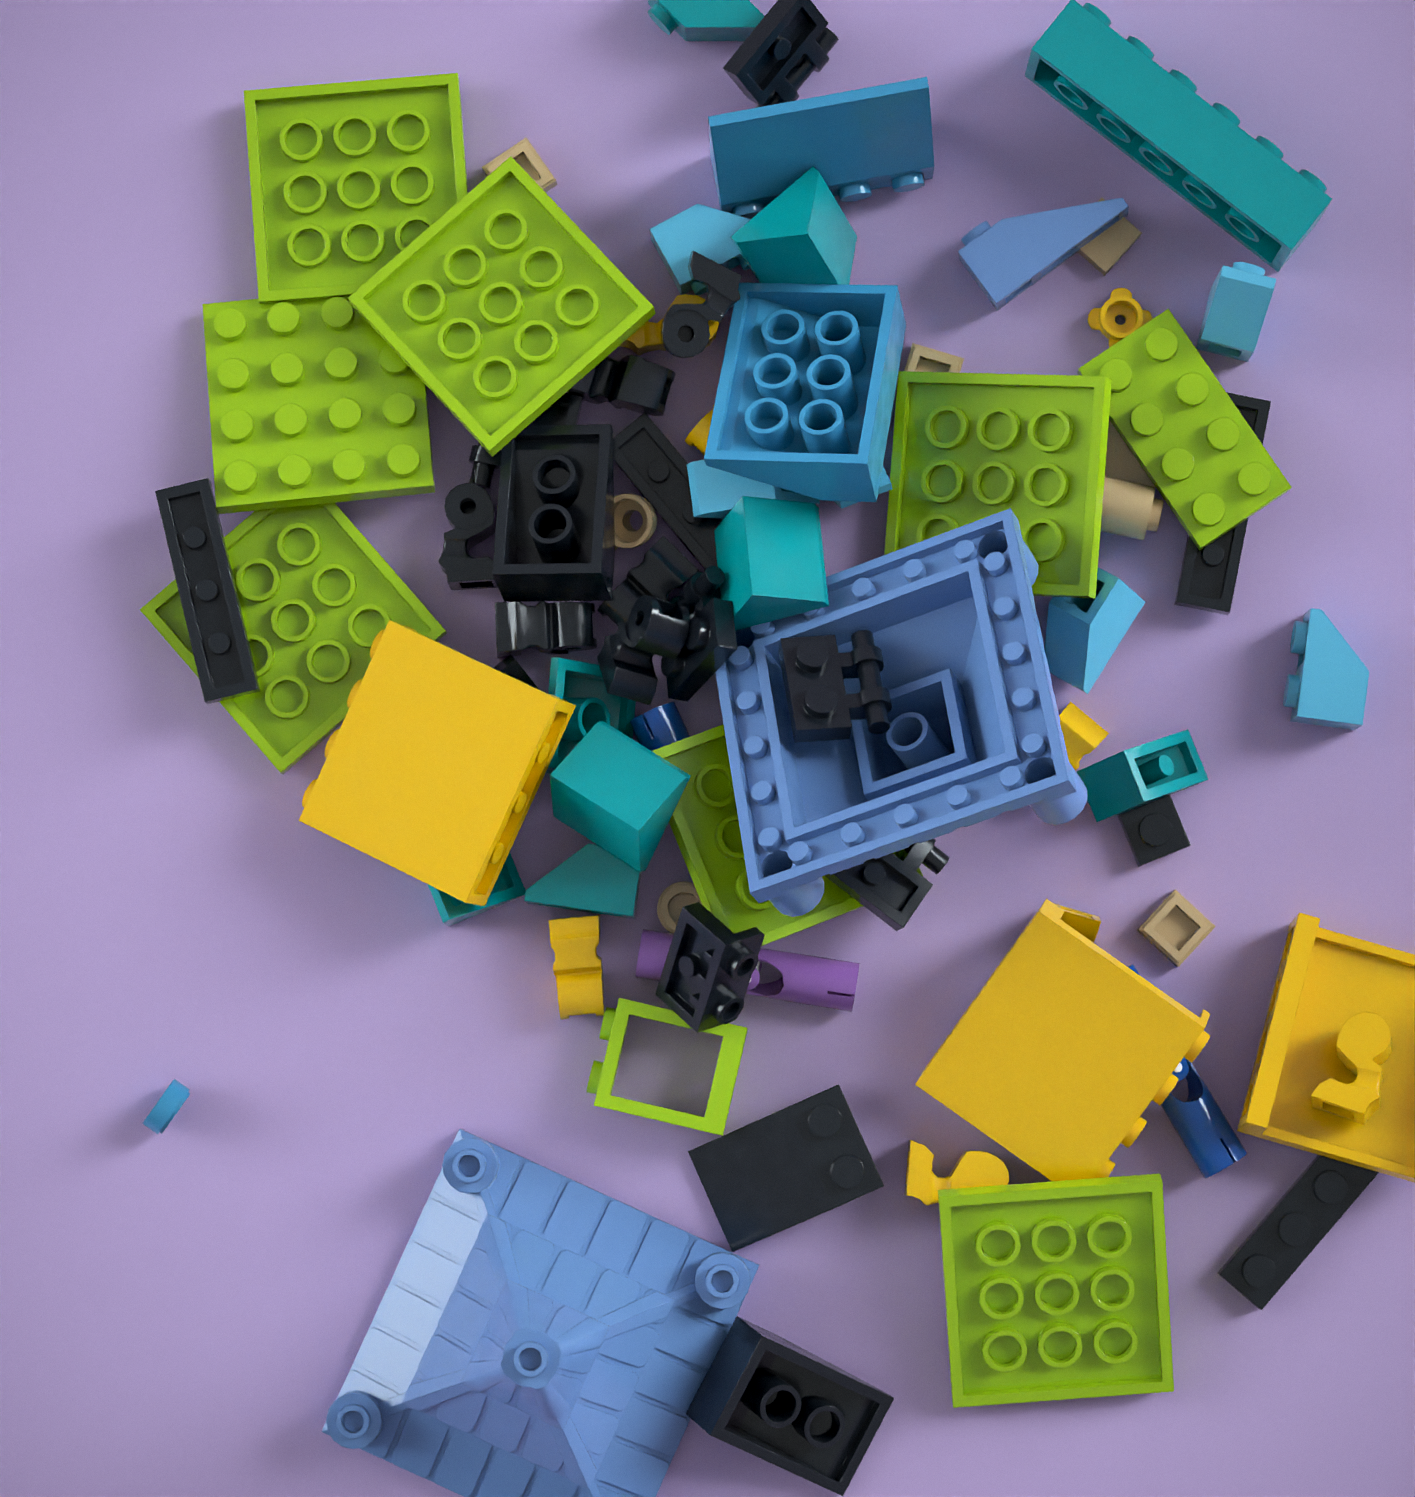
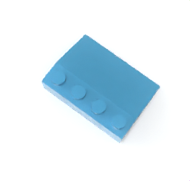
(851, 137)
(809, 387)

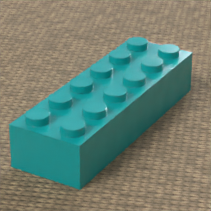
(1177, 133)

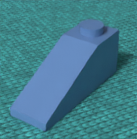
(1030, 246)

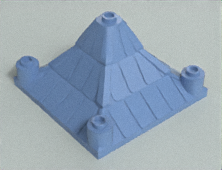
(966, 720)
(537, 1337)

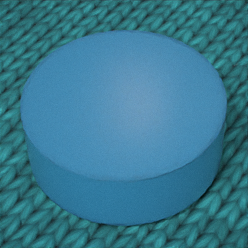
(167, 1107)

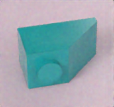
(706, 18)
(1142, 775)
(589, 883)

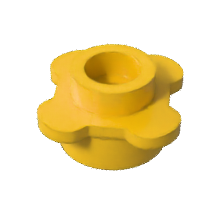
(1119, 304)

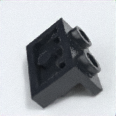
(707, 969)

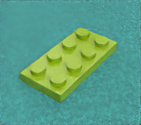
(1186, 430)

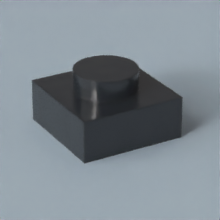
(1154, 830)

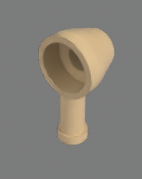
(625, 534)

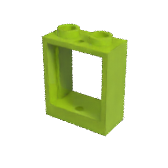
(604, 1073)

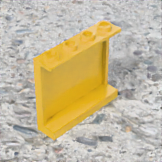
(435, 763)
(1316, 990)
(1063, 1052)

